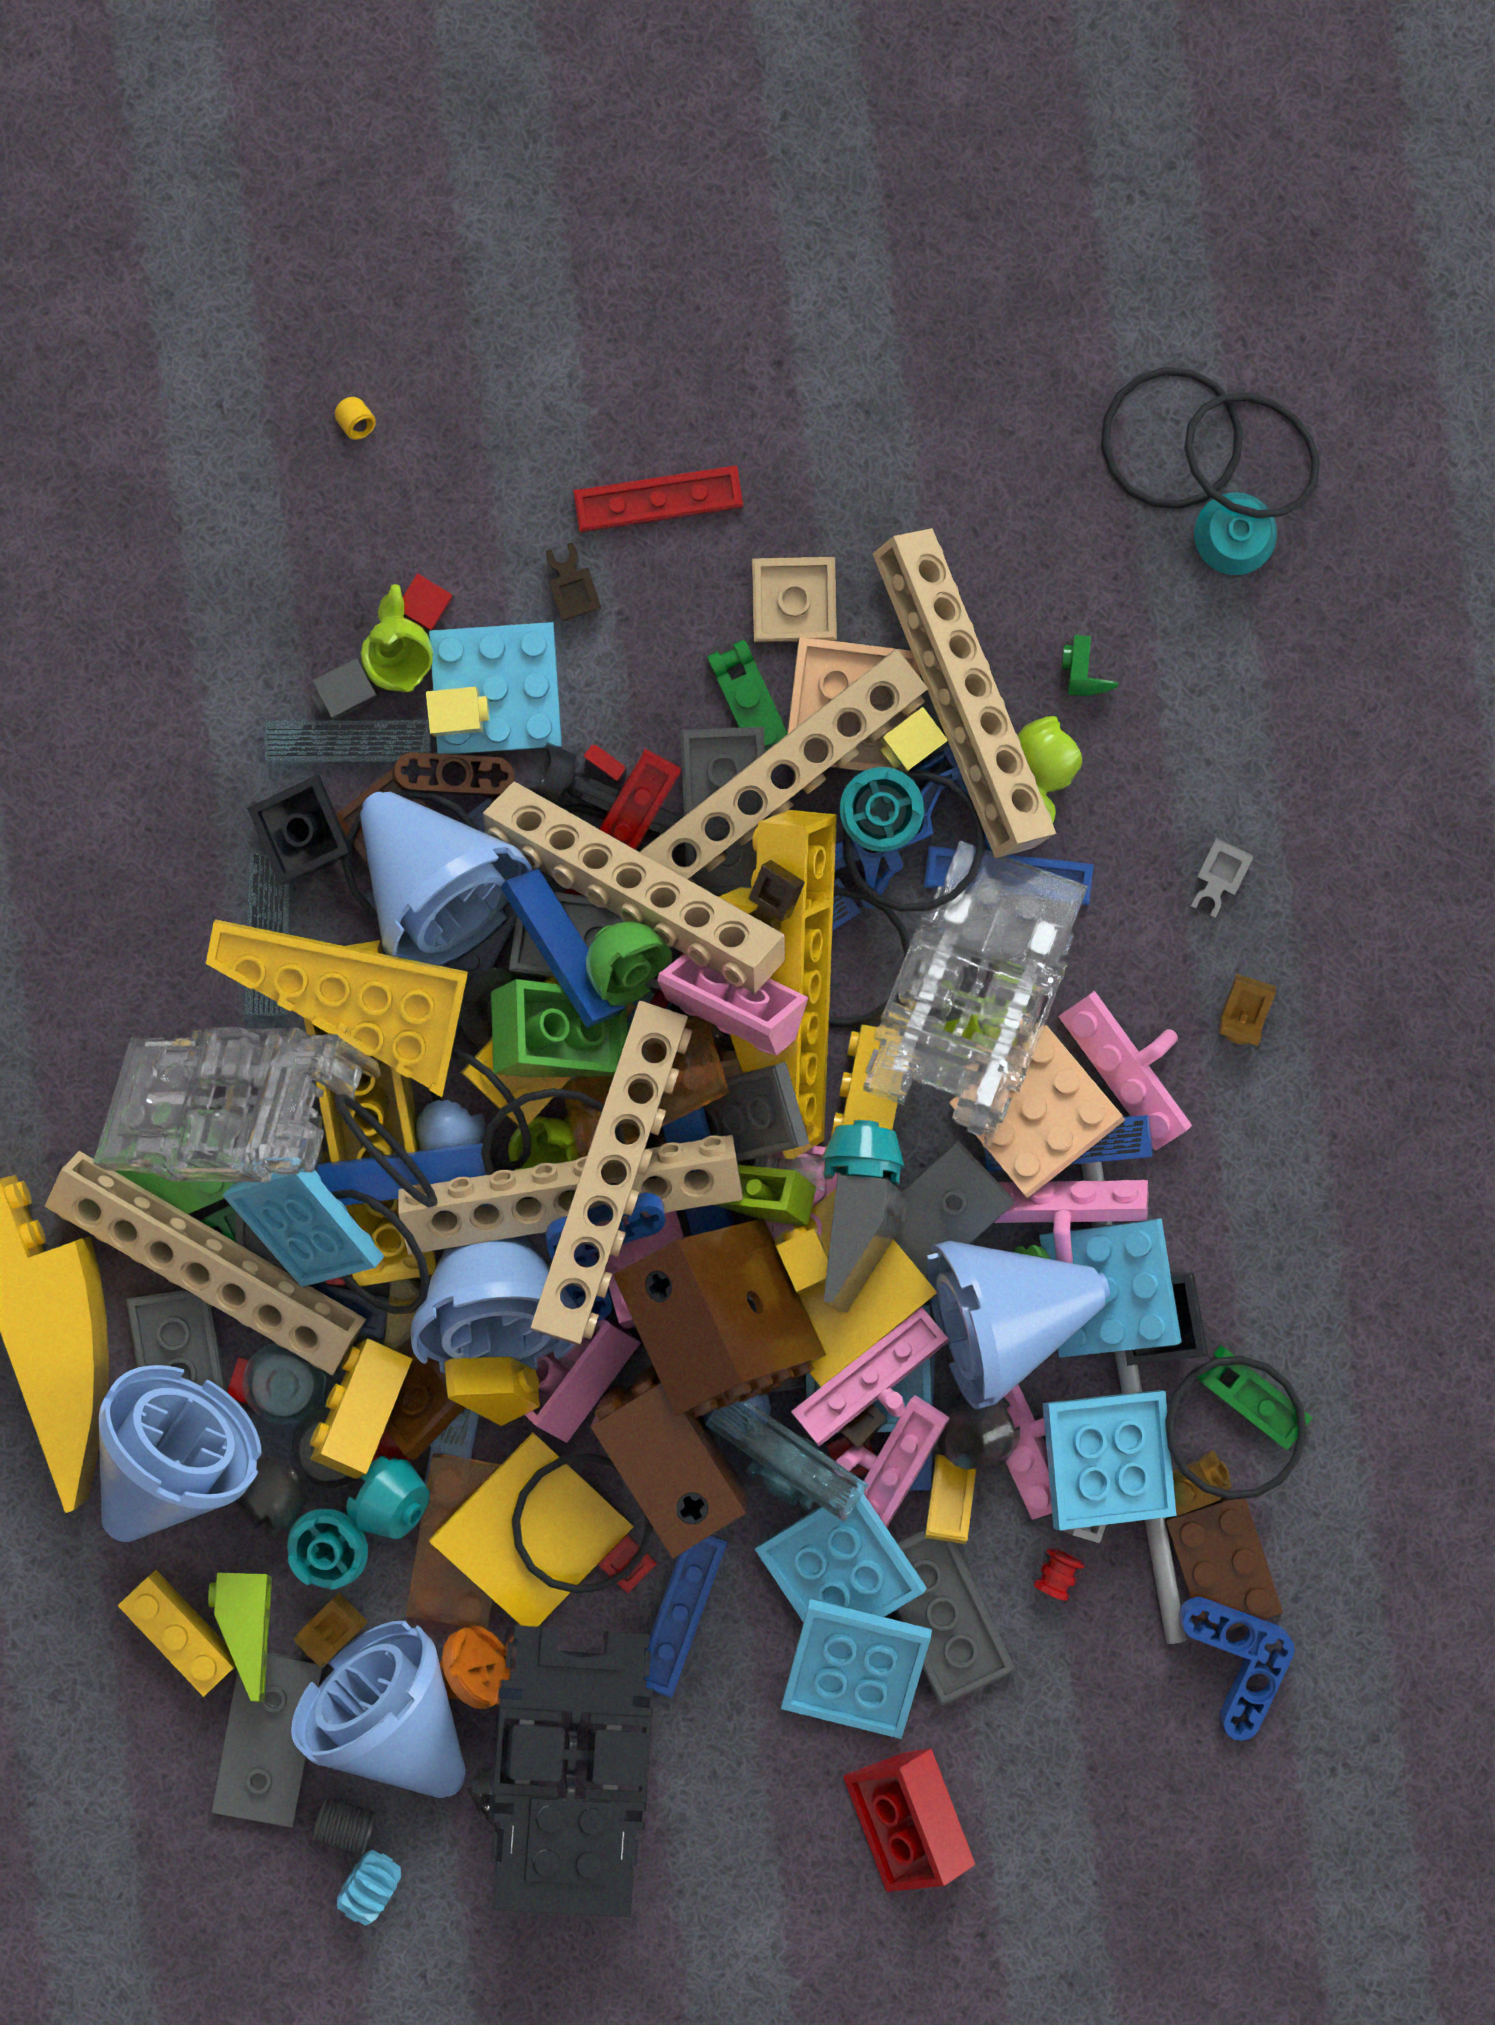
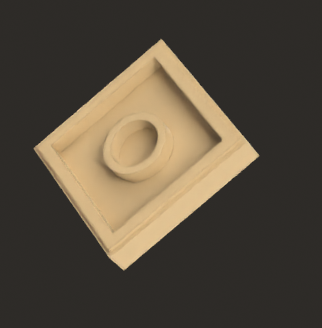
(794, 599)

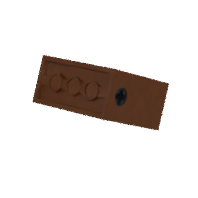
(720, 1317)
(668, 1463)

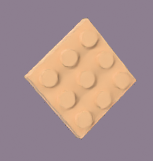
(823, 672)
(1051, 1118)

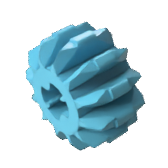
(369, 1887)

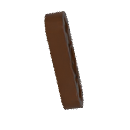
(423, 760)

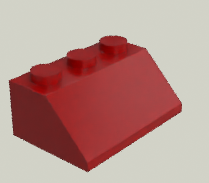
(909, 1821)

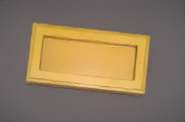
(950, 1502)

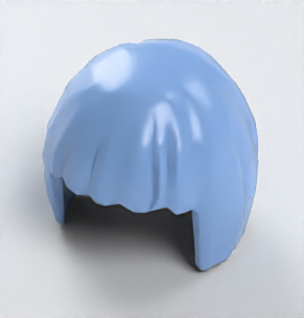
(448, 1125)

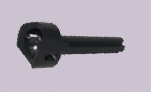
(563, 778)

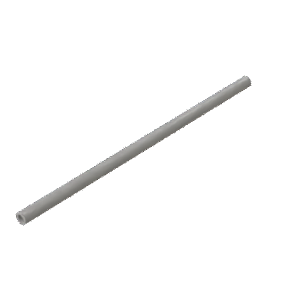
(1155, 1528)

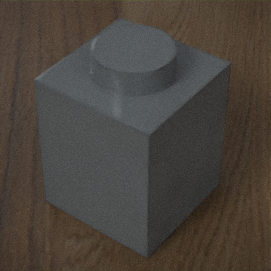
(344, 690)

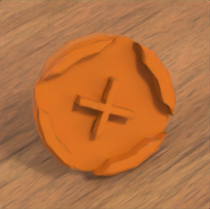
(473, 1666)

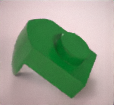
(1076, 660)

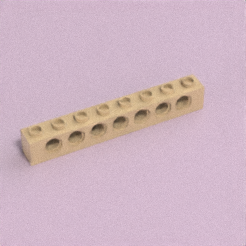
(891, 672)
(964, 693)
(636, 888)
(648, 1026)
(515, 1217)
(204, 1262)

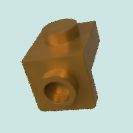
(1246, 1010)
(1211, 1471)
(330, 1630)

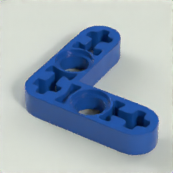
(585, 1254)
(1251, 1648)

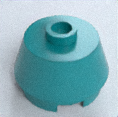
(1233, 540)
(881, 809)
(863, 1152)
(390, 1499)
(327, 1549)

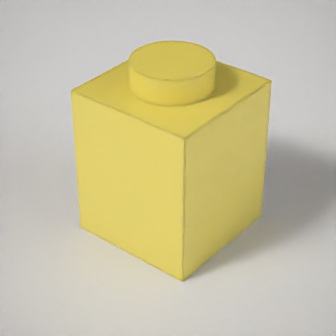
(456, 711)
(911, 740)

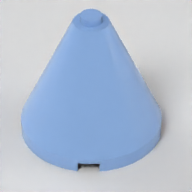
(434, 879)
(485, 1305)
(1006, 1312)
(170, 1451)
(384, 1714)

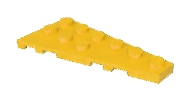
(374, 1001)

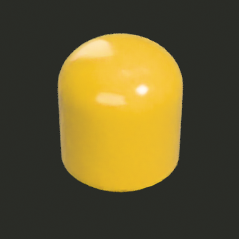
(349, 413)

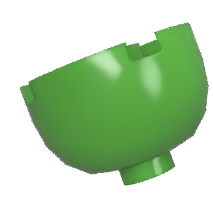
(625, 960)

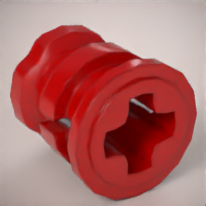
(1058, 1574)

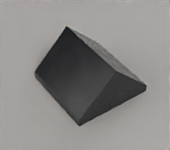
(300, 830)
(1190, 1326)

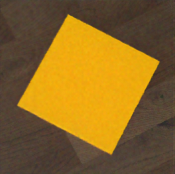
(885, 1301)
(562, 1528)

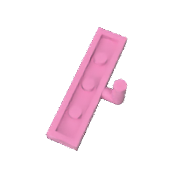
(1127, 1068)
(1077, 1202)
(871, 1378)
(900, 1458)
(1029, 1460)

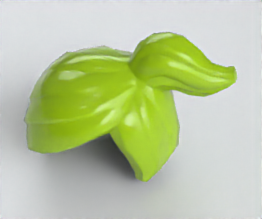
(397, 649)
(1051, 757)
(551, 1133)

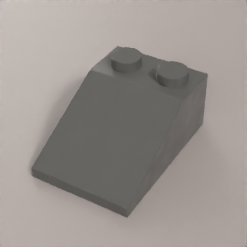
(861, 1232)

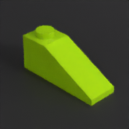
(244, 1617)

